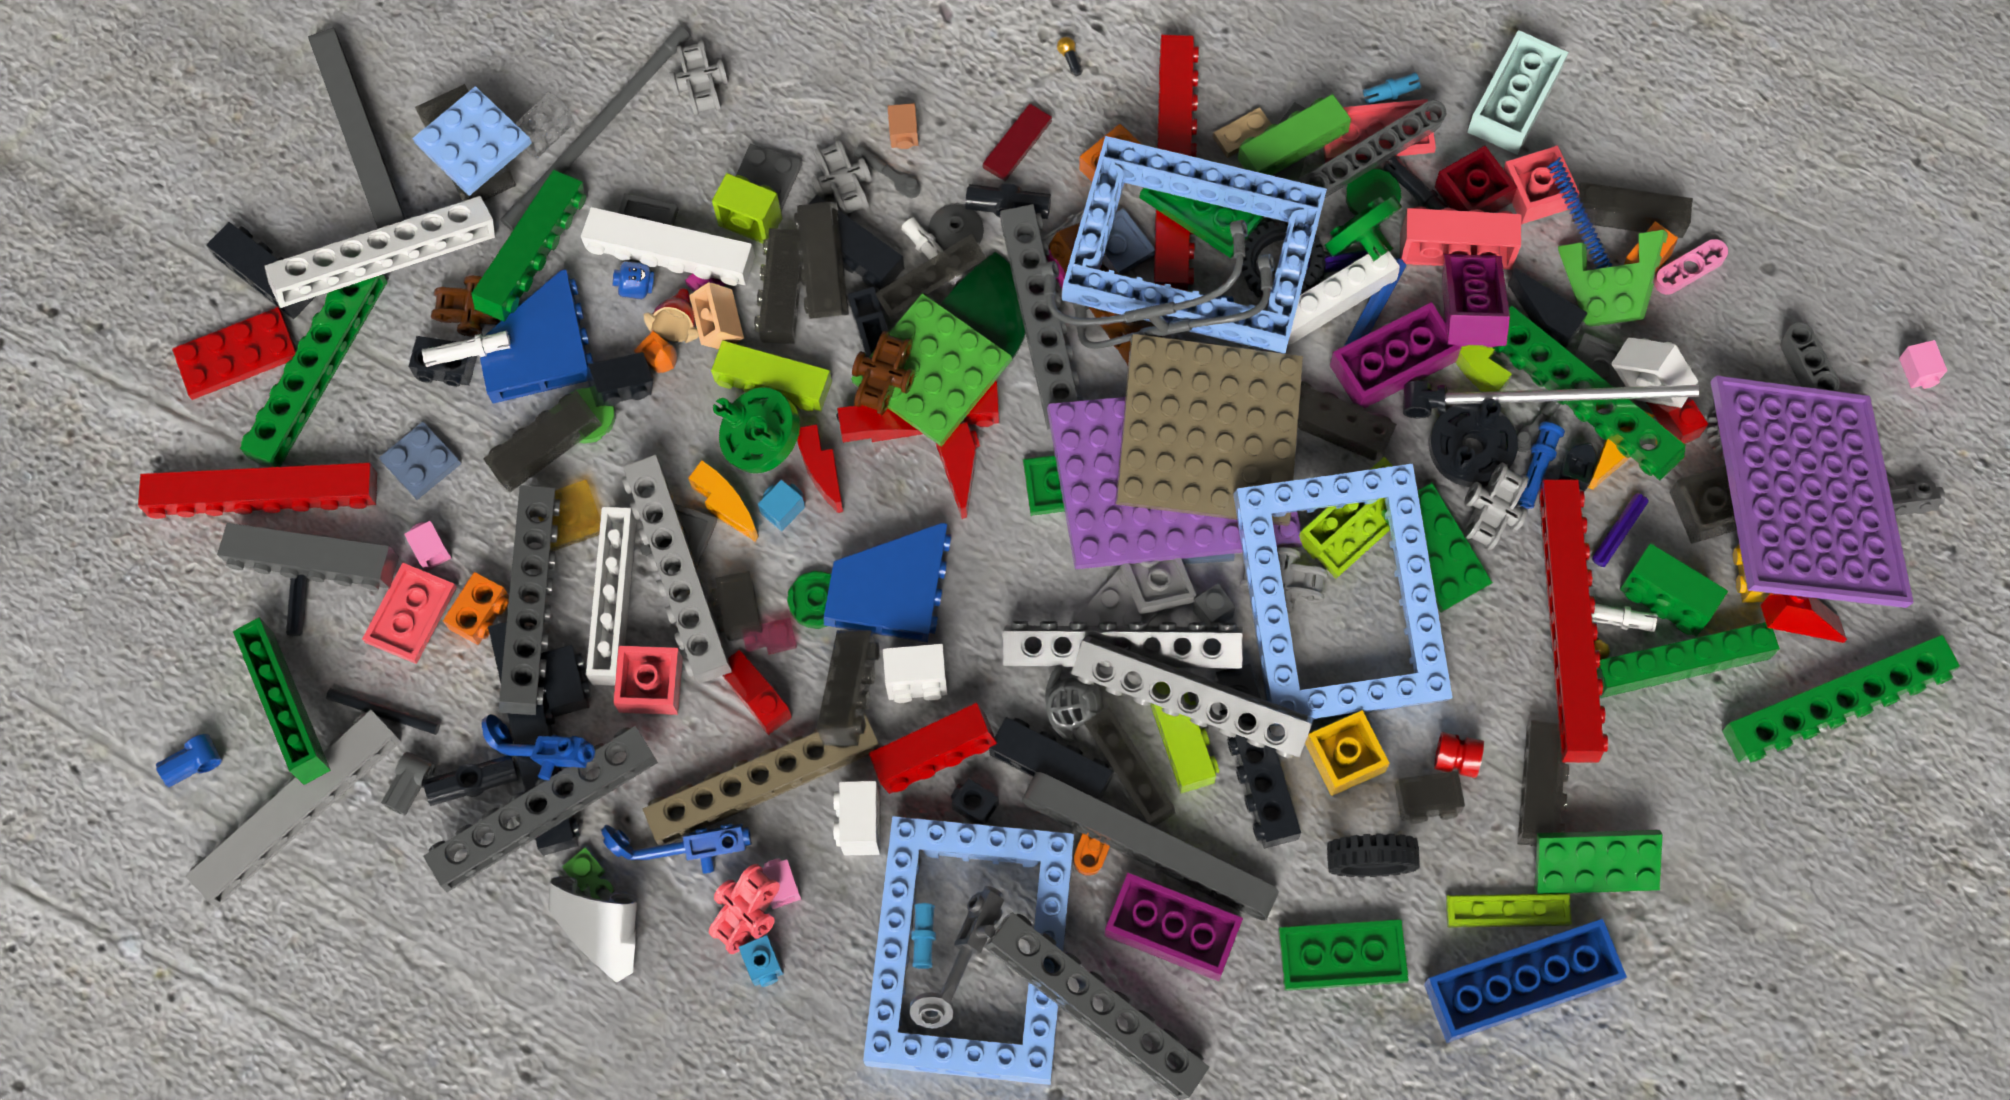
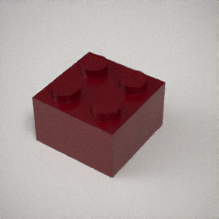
(1476, 183)

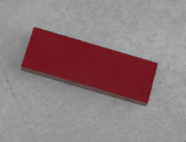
(1017, 142)

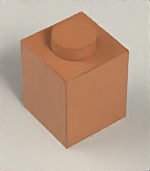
(903, 126)

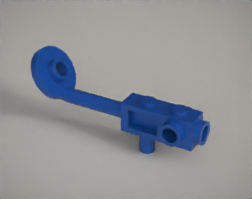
(547, 750)
(696, 845)

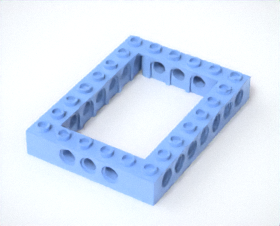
(1206, 182)
(1254, 514)
(956, 1056)

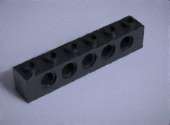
(1269, 831)

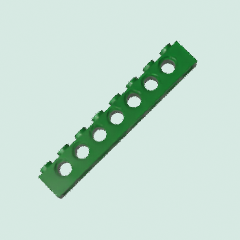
(329, 355)
(1646, 430)
(1932, 654)

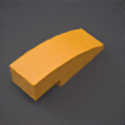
(722, 499)

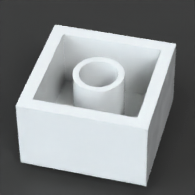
(1653, 364)
(915, 672)
(859, 818)

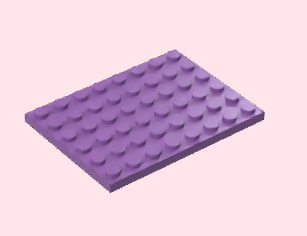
(1810, 493)
(1108, 534)

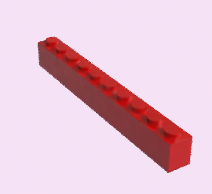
(1175, 135)
(1571, 622)

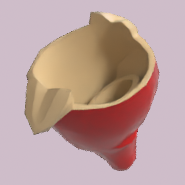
(674, 319)

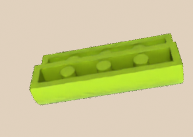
(1345, 533)

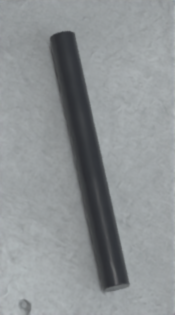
(383, 711)

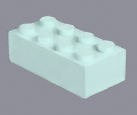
(1517, 92)

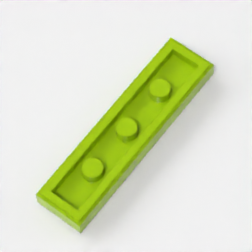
(1508, 910)

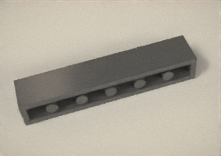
(308, 555)

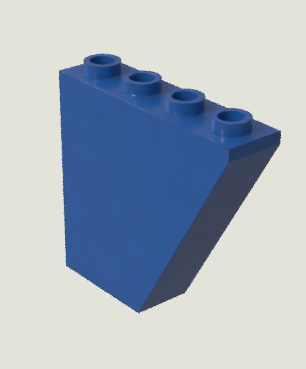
(545, 344)
(890, 586)

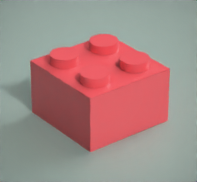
(1536, 191)
(648, 680)

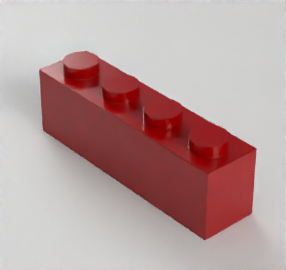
(933, 748)

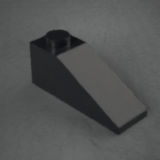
(1546, 308)

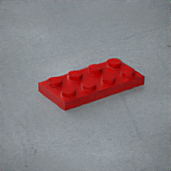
(234, 353)

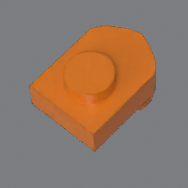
(658, 353)

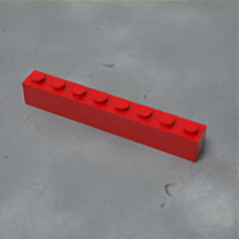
(257, 490)

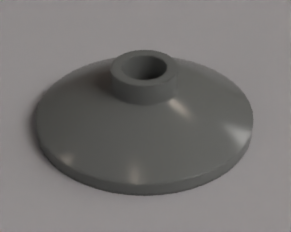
(943, 219)

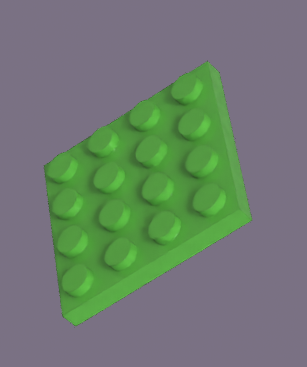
(950, 366)

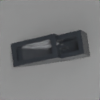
(867, 318)

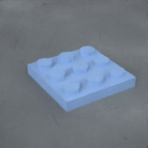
(472, 140)

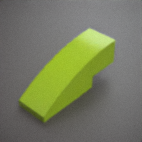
(1481, 370)

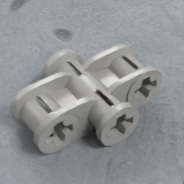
(698, 77)
(841, 178)
(1494, 505)
(1297, 579)

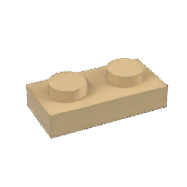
(1232, 135)

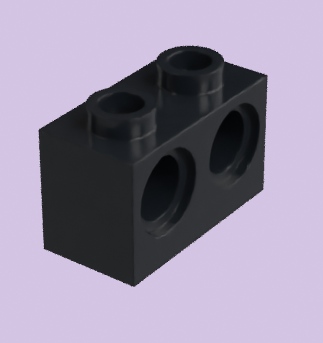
(440, 372)

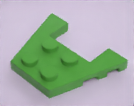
(1618, 291)

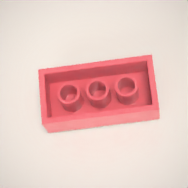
(1432, 233)

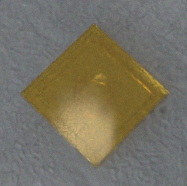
(577, 515)

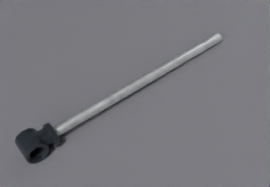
(1420, 399)

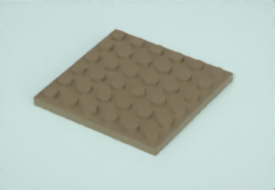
(1205, 425)

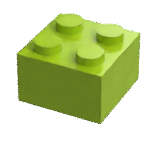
(746, 207)

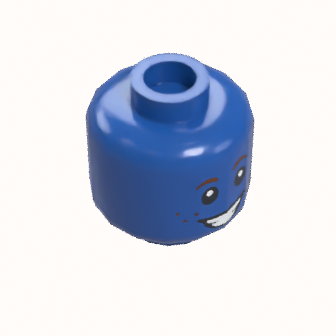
(633, 280)

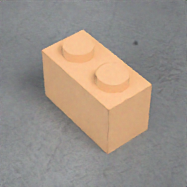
(716, 315)

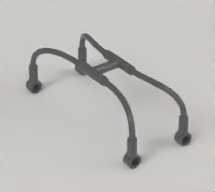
(1154, 313)

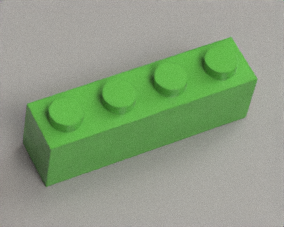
(1295, 137)

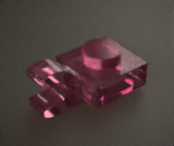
(776, 636)

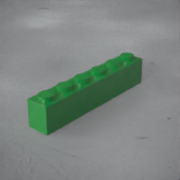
(528, 246)
(1687, 659)
(281, 701)

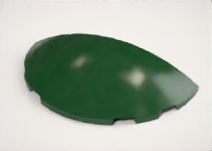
(989, 304)

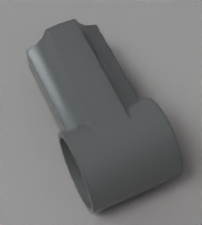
(408, 781)

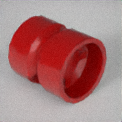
(1459, 754)

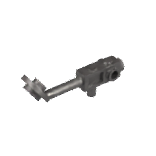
(1916, 497)
(985, 910)

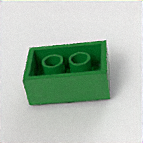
(1673, 590)

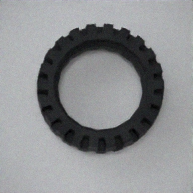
(1266, 237)
(1373, 855)

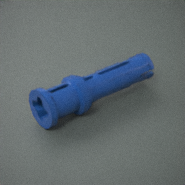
(1542, 453)

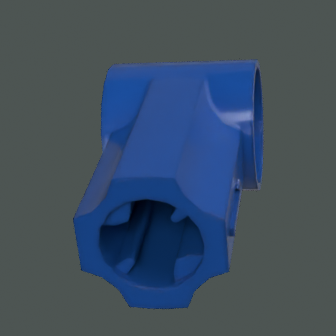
(196, 757)

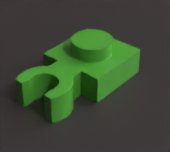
(587, 873)

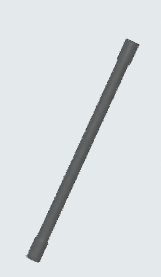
(668, 48)

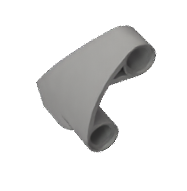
(598, 927)

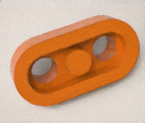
(1090, 847)

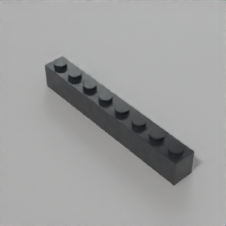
(526, 730)

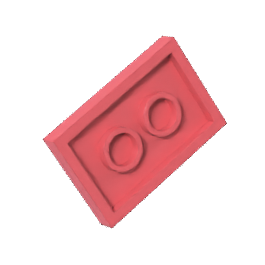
(409, 613)

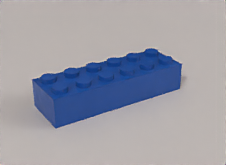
(1524, 980)

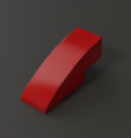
(866, 423)
(820, 466)

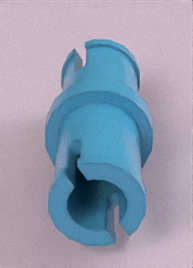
(1392, 89)
(923, 935)

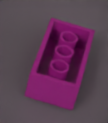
(1475, 300)
(1394, 356)
(1173, 927)

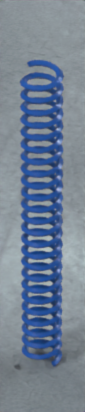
(1584, 218)

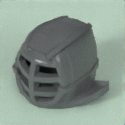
(1074, 703)

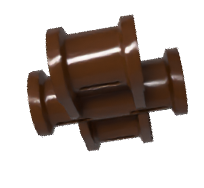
(457, 306)
(883, 372)

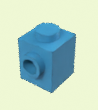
(781, 504)
(761, 961)

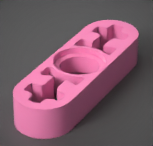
(1697, 256)

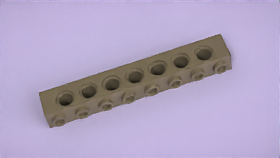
(751, 793)

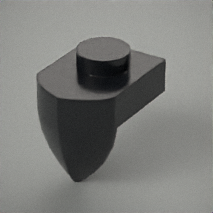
(1579, 465)

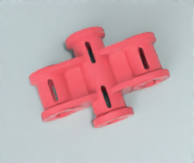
(744, 908)

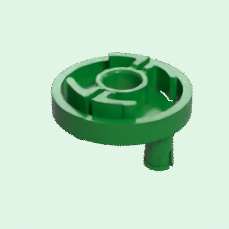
(1365, 228)
(748, 415)

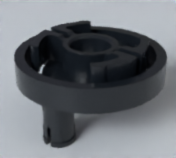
(1482, 424)

